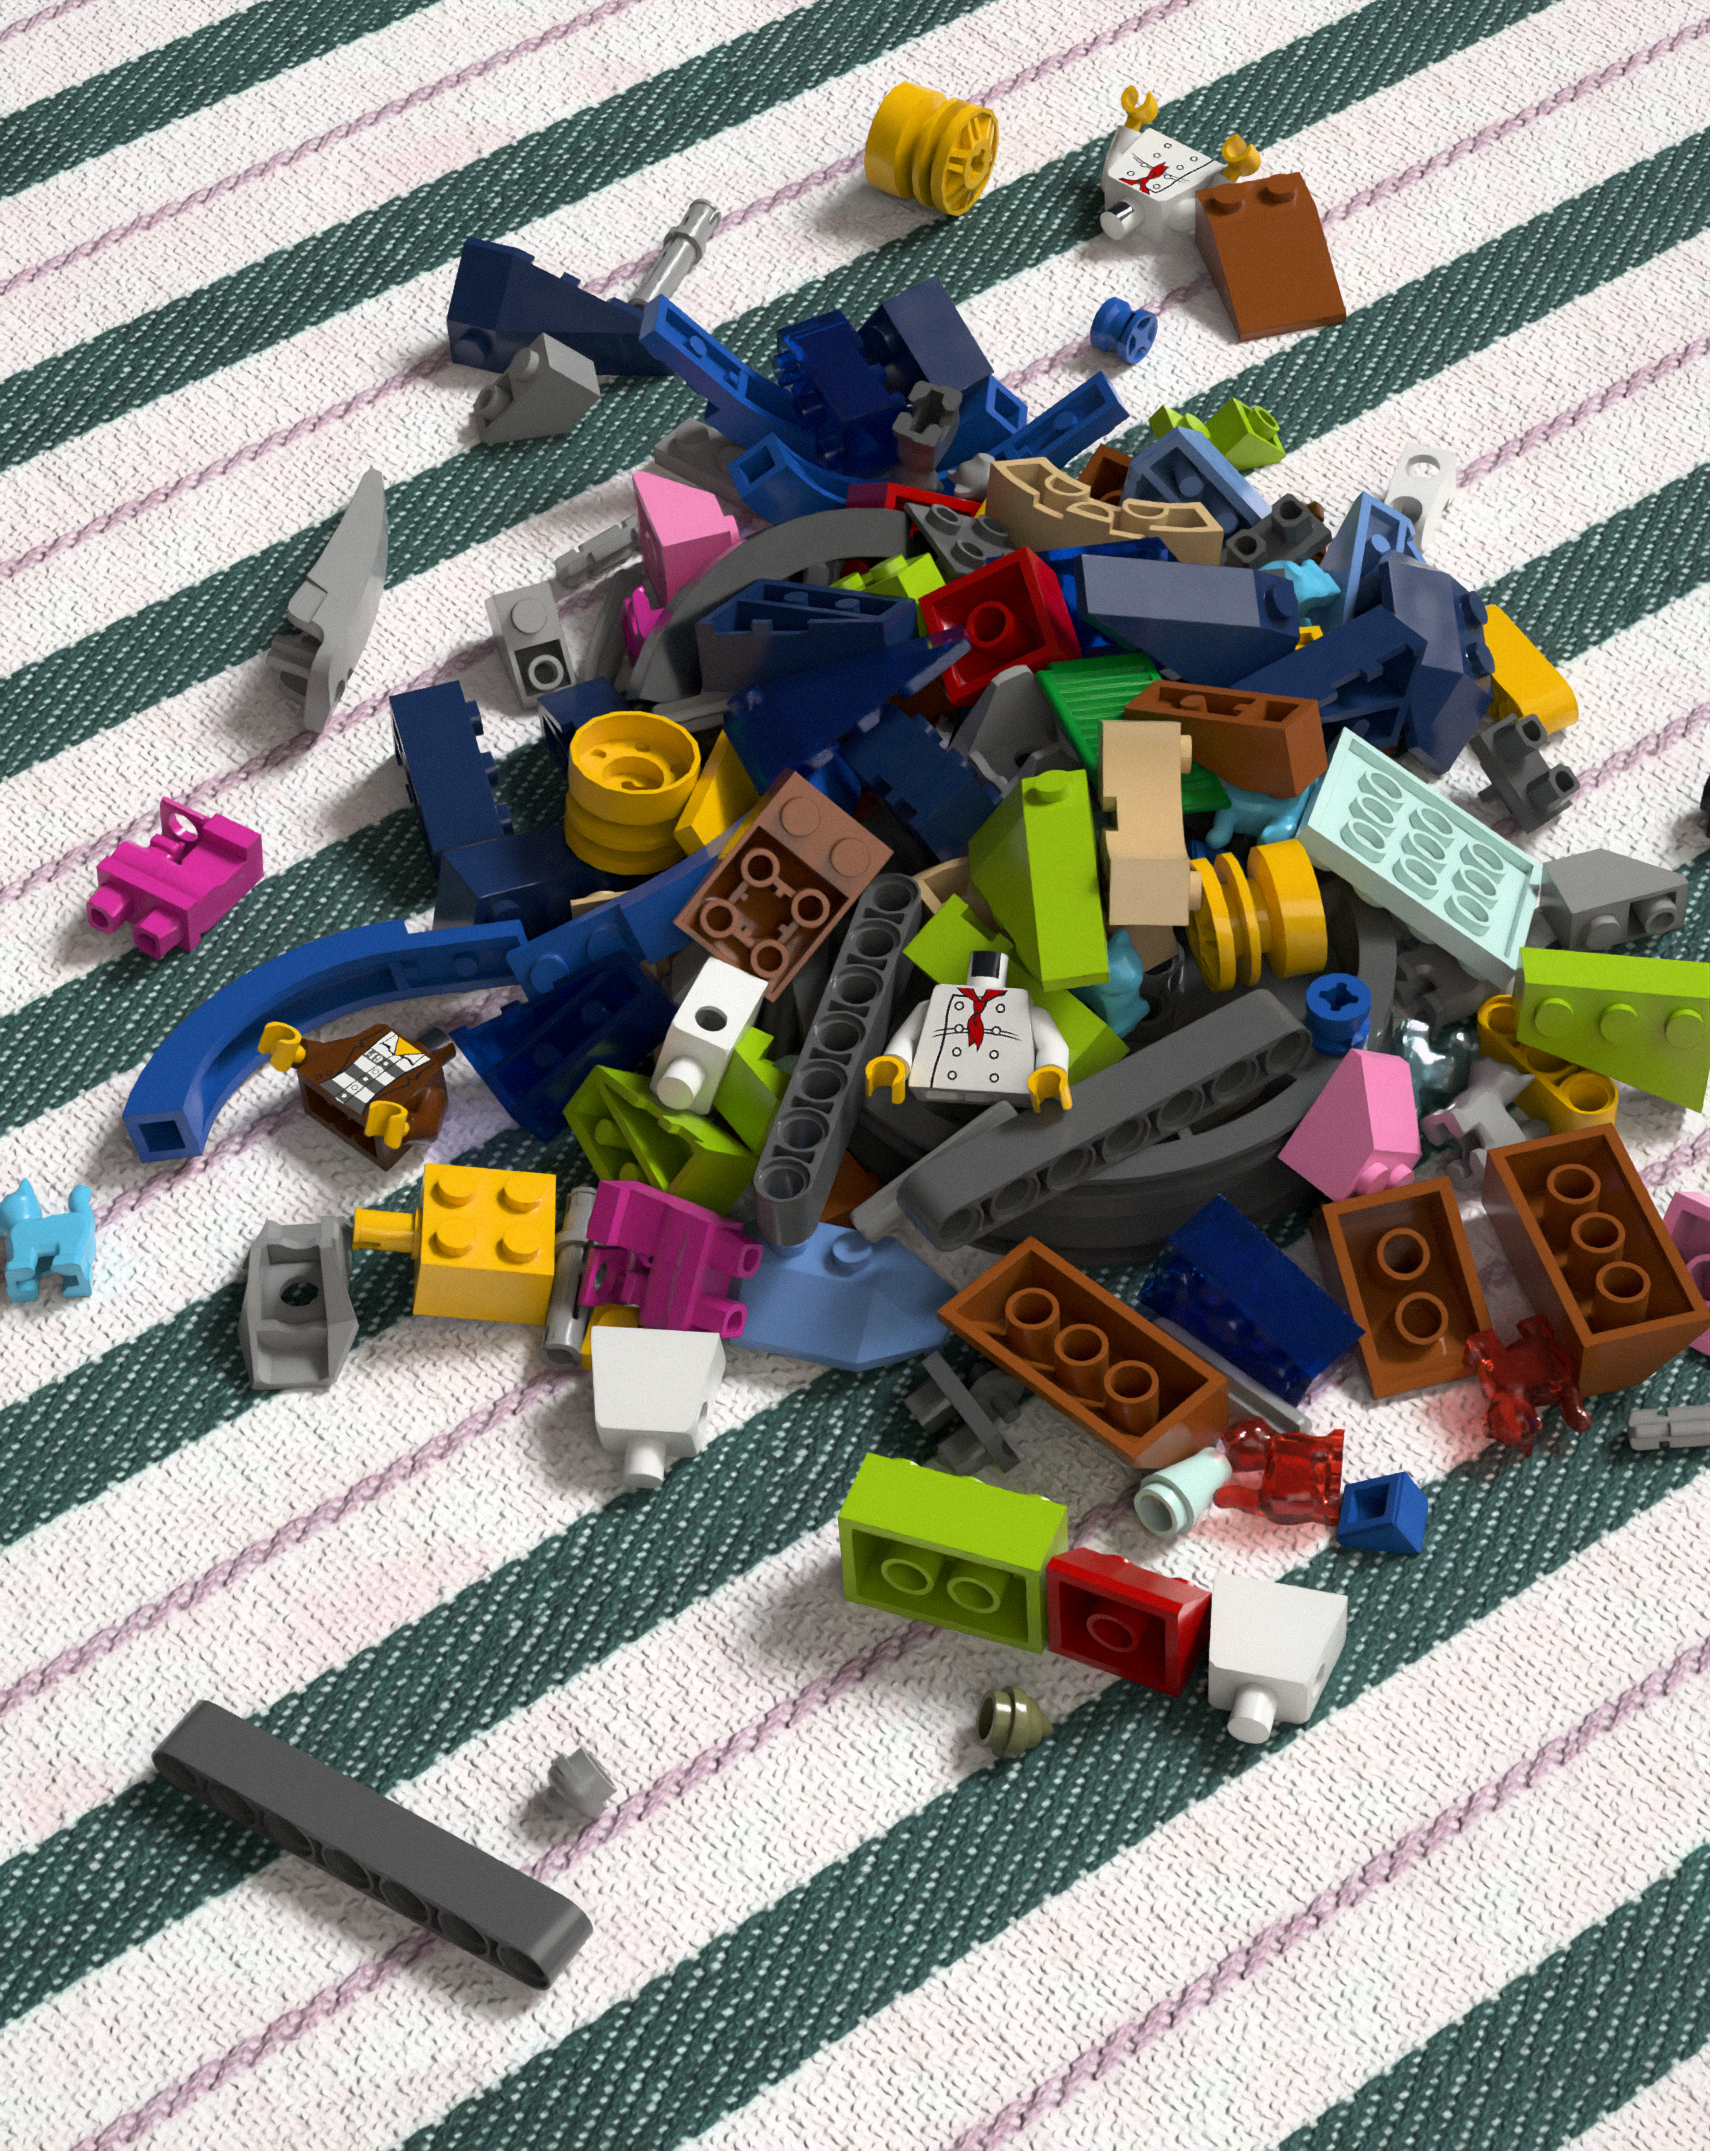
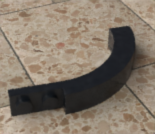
(670, 657)

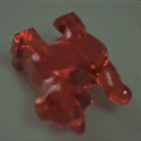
(1522, 1377)
(1298, 1478)

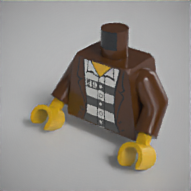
(369, 1087)

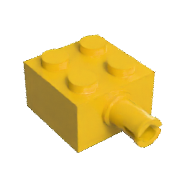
(476, 1243)

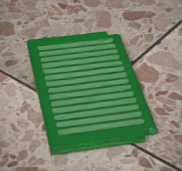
(1099, 690)

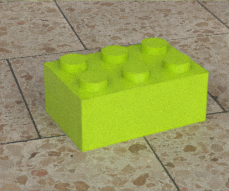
(950, 1551)

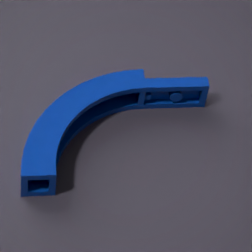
(751, 407)
(788, 487)
(644, 916)
(305, 988)

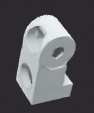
(1420, 496)

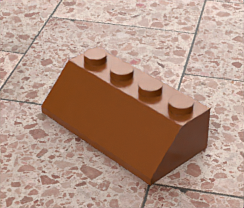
(1593, 1255)
(1091, 1357)

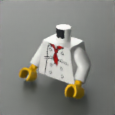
(1154, 178)
(976, 1045)

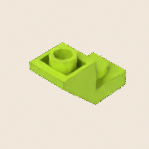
(1238, 432)
(752, 1090)

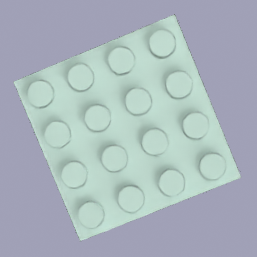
(1421, 858)

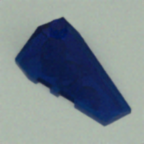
(803, 714)

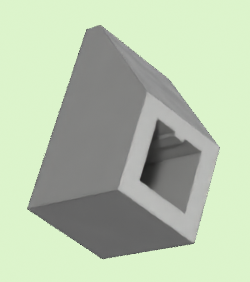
(537, 394)
(530, 642)
(1609, 899)

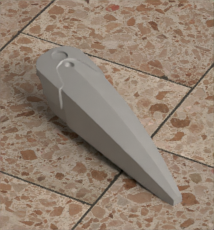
(336, 607)

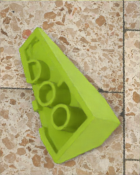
(1043, 878)

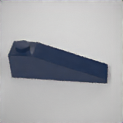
(508, 302)
(1190, 617)

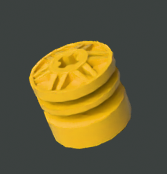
(931, 148)
(628, 791)
(1266, 913)

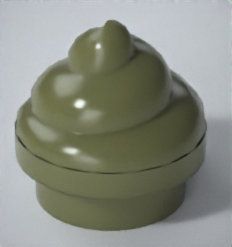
(1010, 1722)

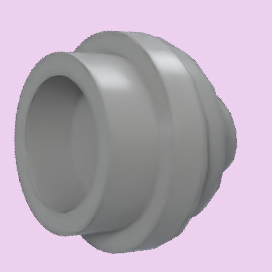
(577, 1787)

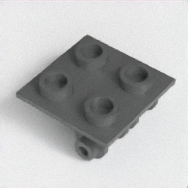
(959, 539)

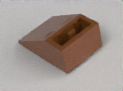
(782, 882)

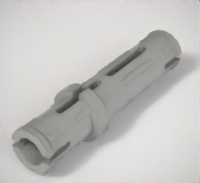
(681, 249)
(565, 1317)

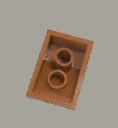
(1268, 256)
(1406, 1279)

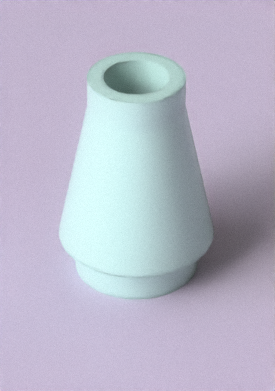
(1179, 1494)

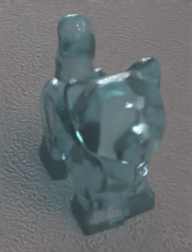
(1435, 1074)

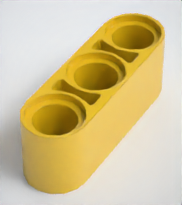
(1524, 678)
(1561, 1090)

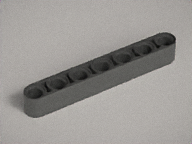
(830, 1072)
(1109, 1120)
(373, 1844)

